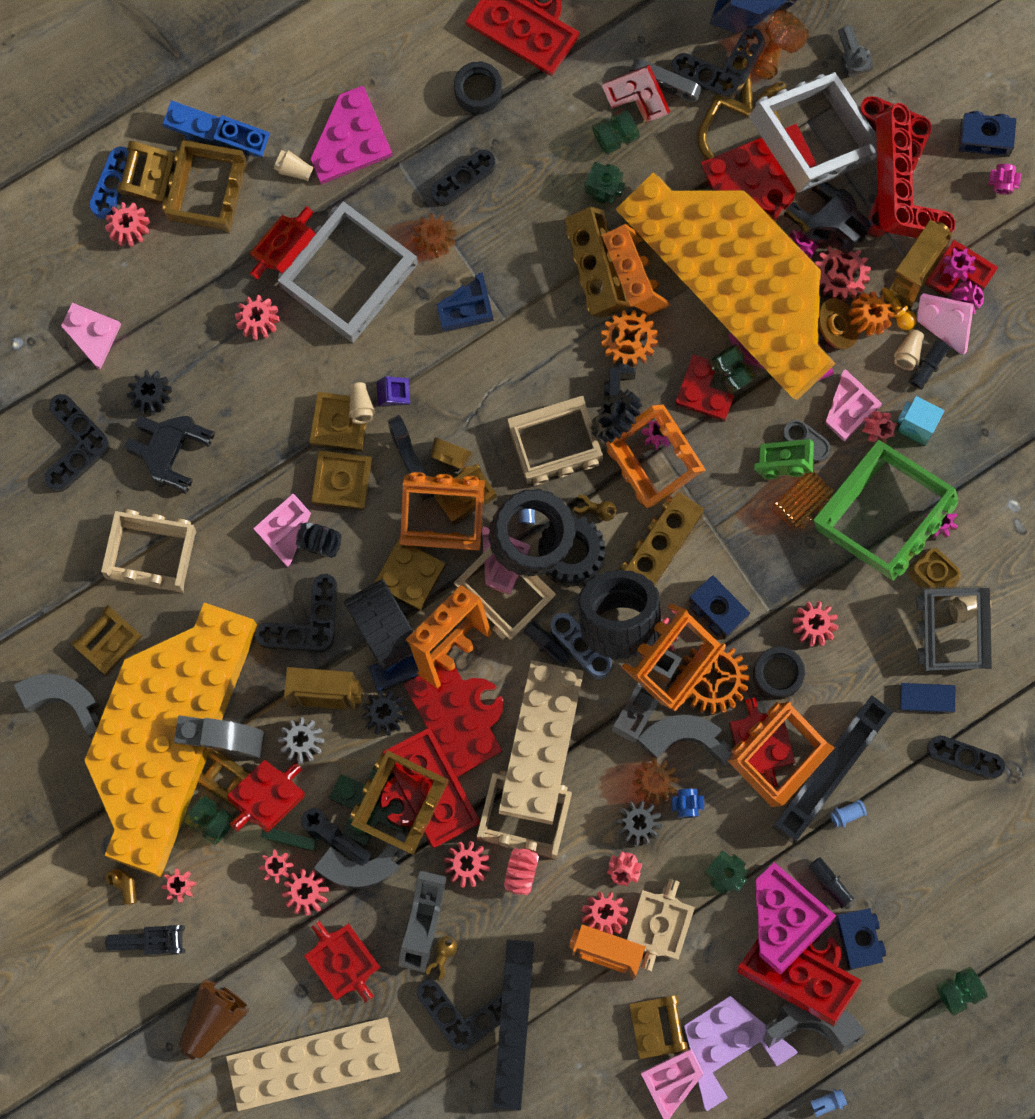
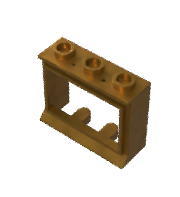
(179, 179)
(920, 262)
(322, 689)
(373, 789)

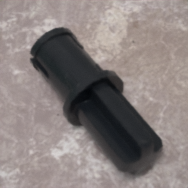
(929, 364)
(547, 643)
(831, 882)

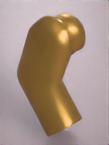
(123, 882)

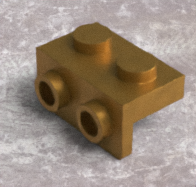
(459, 507)

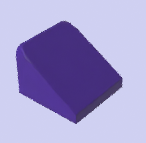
(393, 391)

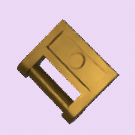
(154, 173)
(112, 646)
(649, 1030)

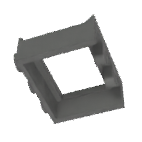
(926, 627)

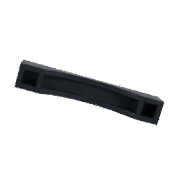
(832, 769)
(513, 1025)

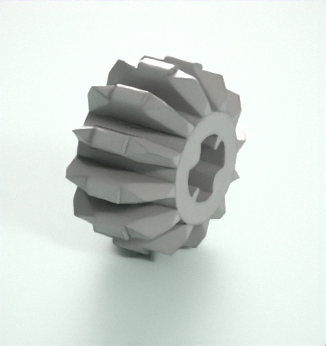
(294, 734)

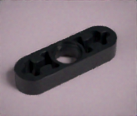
(444, 183)
(987, 757)

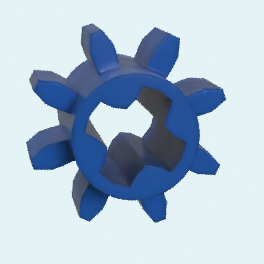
(687, 803)

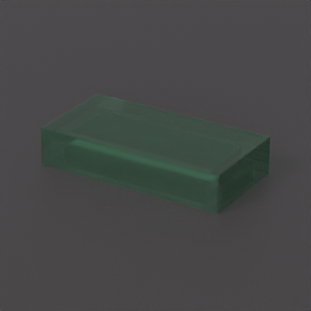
(290, 839)

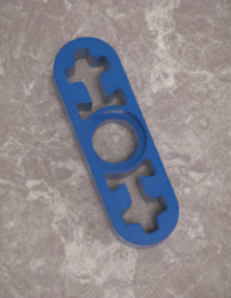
(98, 197)

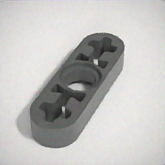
(671, 82)

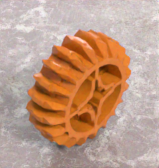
(725, 678)

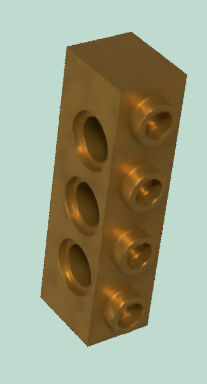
(612, 297)
(674, 507)

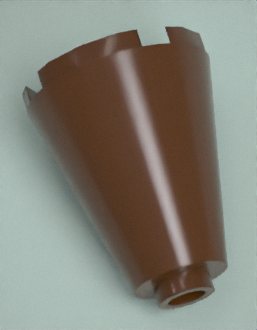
(210, 1019)

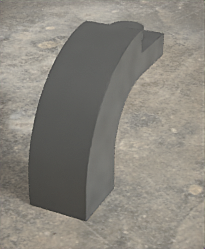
(50, 688)
(641, 703)
(681, 729)
(220, 735)
(351, 875)
(422, 921)
(842, 1036)

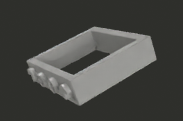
(786, 152)
(378, 298)

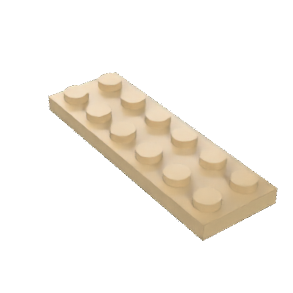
(541, 742)
(313, 1064)

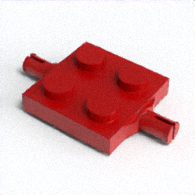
(282, 243)
(773, 753)
(265, 796)
(342, 961)

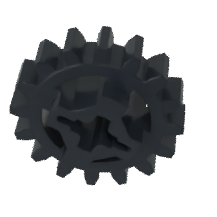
(616, 416)

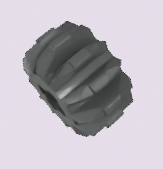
(629, 823)

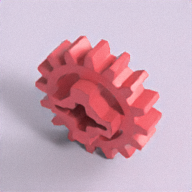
(851, 266)

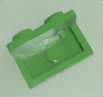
(785, 458)

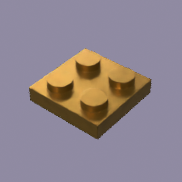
(333, 425)
(341, 480)
(411, 574)

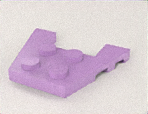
(722, 1036)

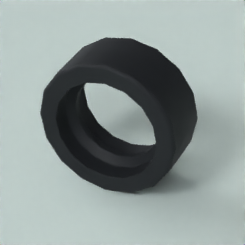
(478, 68)
(793, 658)

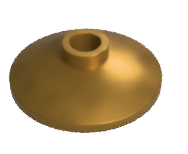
(835, 324)

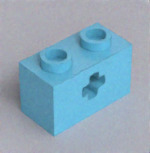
(919, 420)

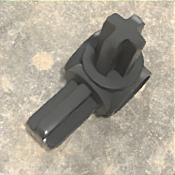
(855, 58)

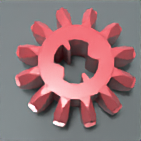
(136, 226)
(266, 313)
(807, 616)
(476, 863)
(521, 871)
(312, 897)
(596, 908)

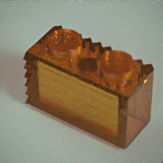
(802, 501)

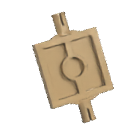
(660, 924)

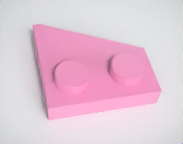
(947, 320)
(91, 332)
(850, 407)
(281, 527)
(495, 573)
(672, 1081)

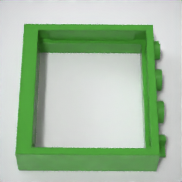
(854, 486)

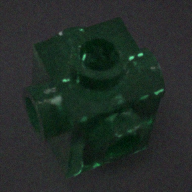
(604, 183)
(732, 864)

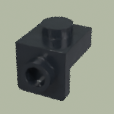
(618, 373)

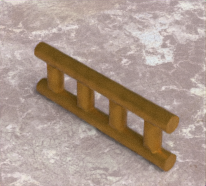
(220, 761)

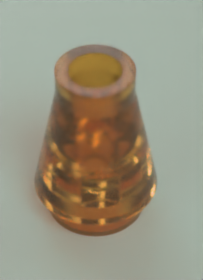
(768, 62)

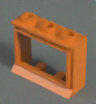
(628, 265)
(634, 472)
(444, 485)
(457, 606)
(693, 671)
(758, 736)
(607, 950)

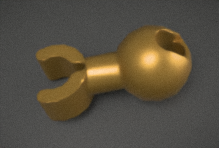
(601, 510)
(444, 952)

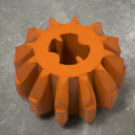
(871, 323)

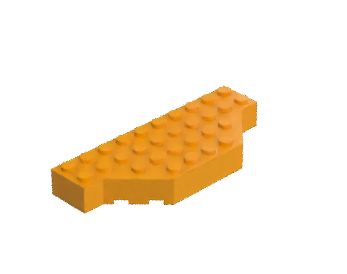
(741, 271)
(133, 754)

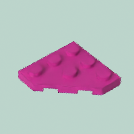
(350, 138)
(786, 918)

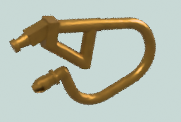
(742, 108)

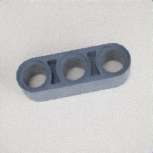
(568, 639)

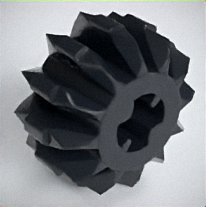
(144, 400)
(318, 540)
(380, 704)

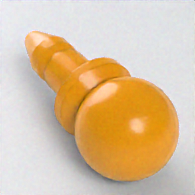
(905, 318)

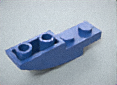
(214, 130)

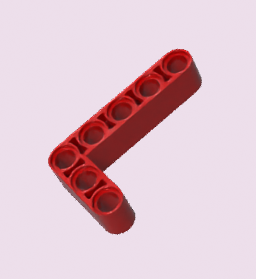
(918, 145)
(895, 177)

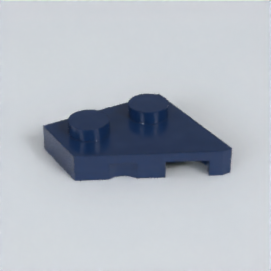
(466, 306)

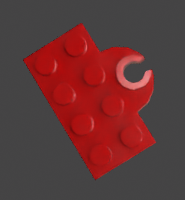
(526, 30)
(756, 171)
(459, 717)
(454, 811)
(809, 982)

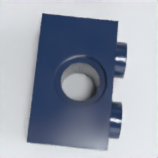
(974, 141)
(714, 592)
(857, 955)

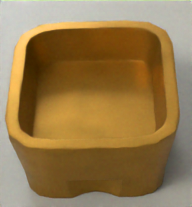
(450, 453)
(934, 570)

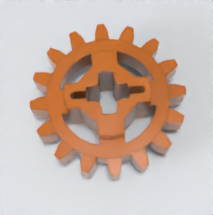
(623, 329)

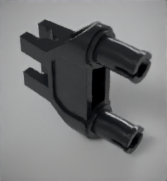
(836, 223)
(165, 447)

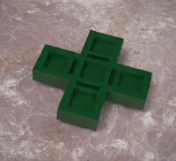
(349, 793)

